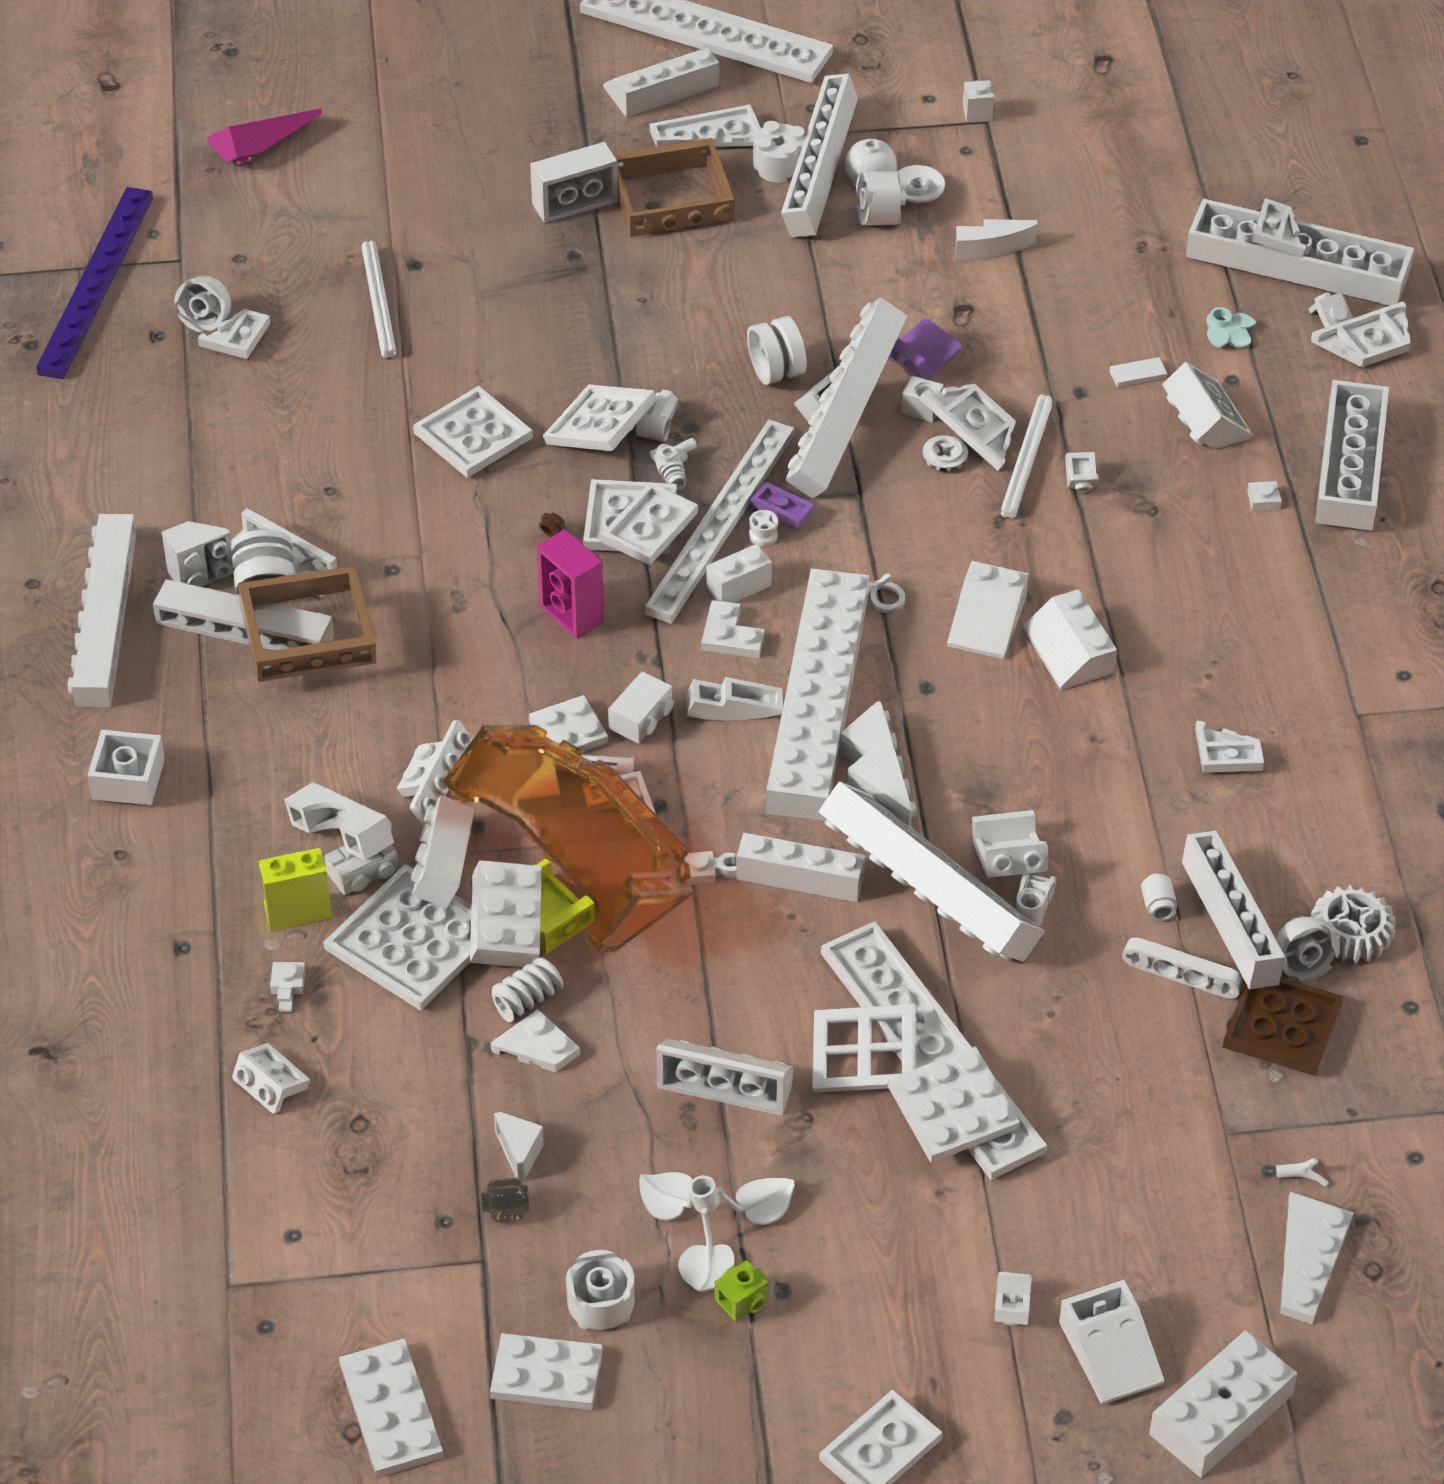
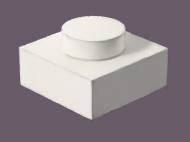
(1264, 496)

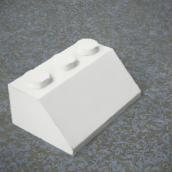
(1205, 408)
(1071, 641)

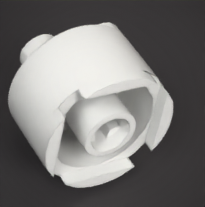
(777, 150)
(879, 198)
(600, 1290)

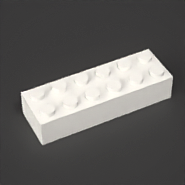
(1352, 455)

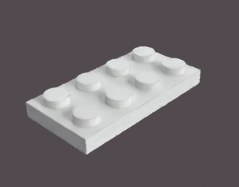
(390, 1408)

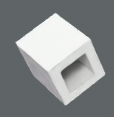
(978, 101)

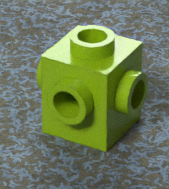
(741, 1290)

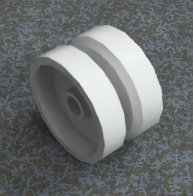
(776, 350)

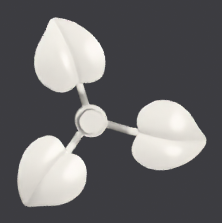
(669, 1194)

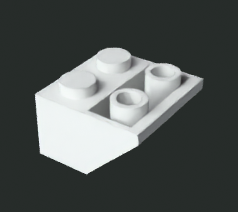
(197, 553)

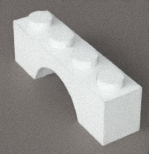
(361, 828)

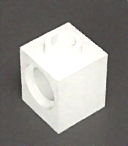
(912, 405)

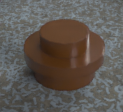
(551, 524)

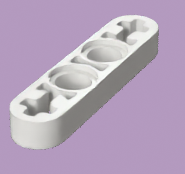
(1216, 979)

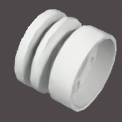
(261, 556)

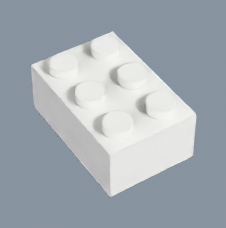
(574, 182)
(505, 913)

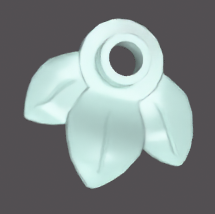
(1229, 328)

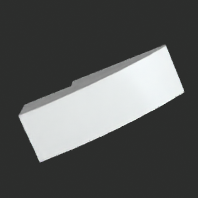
(994, 238)
(732, 700)

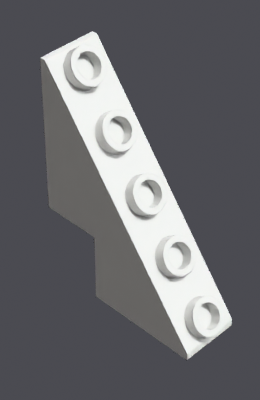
(876, 765)

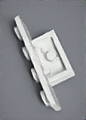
(430, 767)

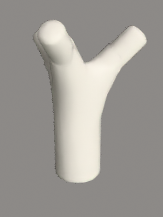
(1301, 1170)

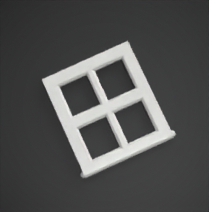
(864, 1016)

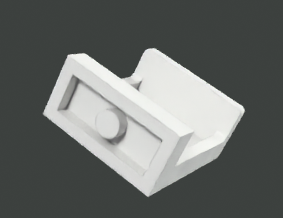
(1009, 844)

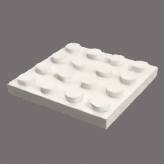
(405, 941)

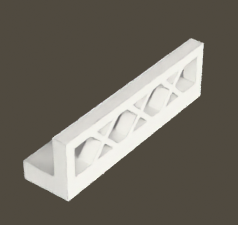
(302, 563)

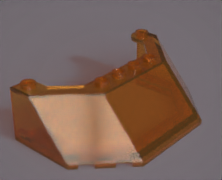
(582, 822)

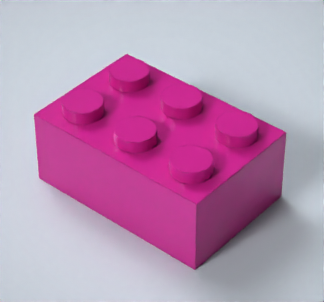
(570, 583)

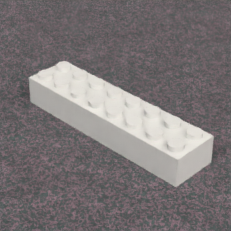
(1331, 260)
(931, 873)

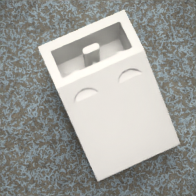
(1111, 1341)

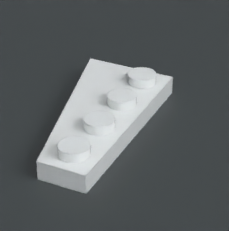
(726, 128)
(1311, 1251)

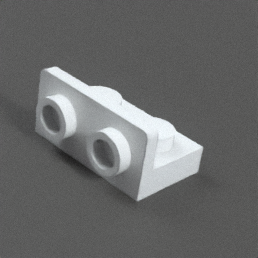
(268, 1076)

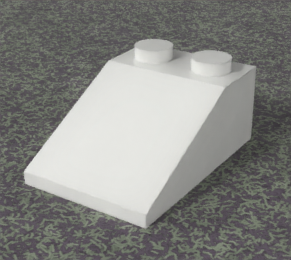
(988, 609)

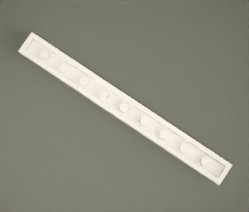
(719, 522)

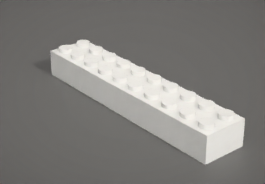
(817, 694)

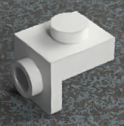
(1331, 309)
(1081, 471)
(1012, 1298)

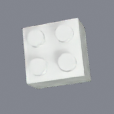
(126, 767)

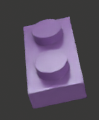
(785, 505)

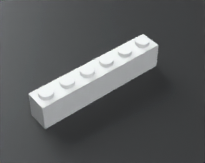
(221, 617)
(1233, 910)

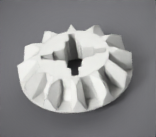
(946, 445)

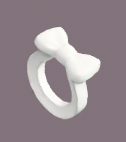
(886, 582)

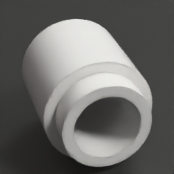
(1159, 897)

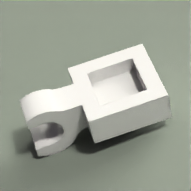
(286, 981)

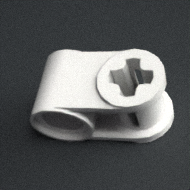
(1034, 896)

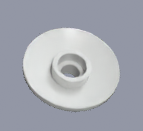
(921, 183)

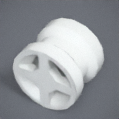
(763, 528)

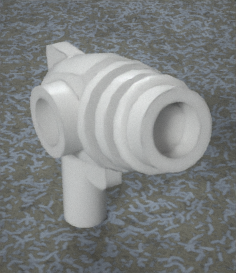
(670, 461)

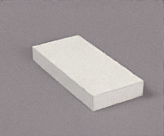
(1138, 372)

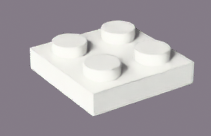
(571, 722)

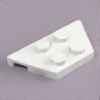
(1368, 336)
(974, 419)

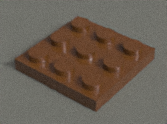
(1284, 1024)

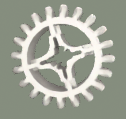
(1357, 916)

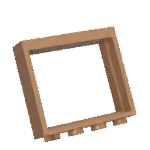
(669, 159)
(313, 657)

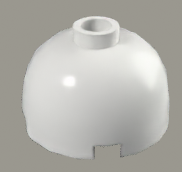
(869, 156)
(203, 303)
(1302, 950)

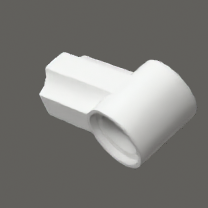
(657, 420)

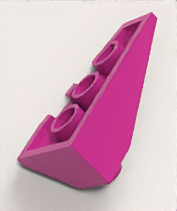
(248, 139)

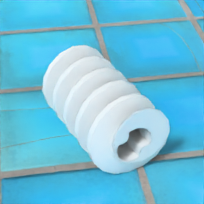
(524, 987)

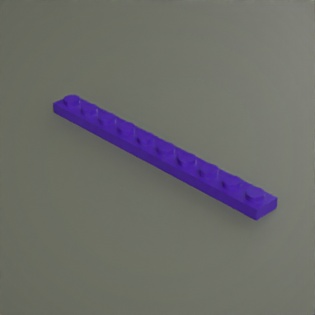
(94, 283)

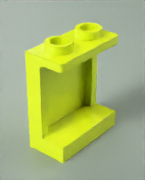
(295, 889)
(561, 911)

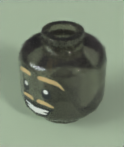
(505, 1200)

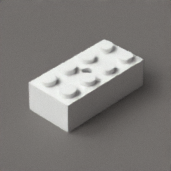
(1222, 1403)

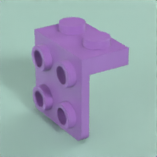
(924, 350)

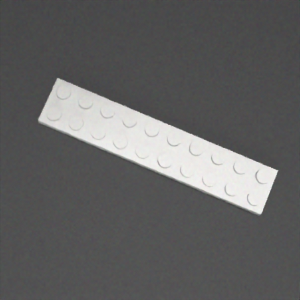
(719, 32)
(881, 977)

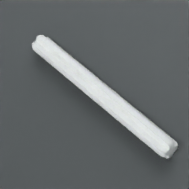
(378, 299)
(1026, 457)

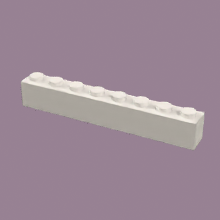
(819, 155)
(845, 398)
(103, 611)

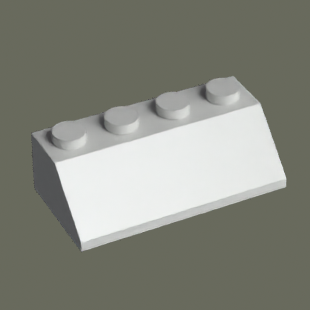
(664, 82)
(723, 1076)

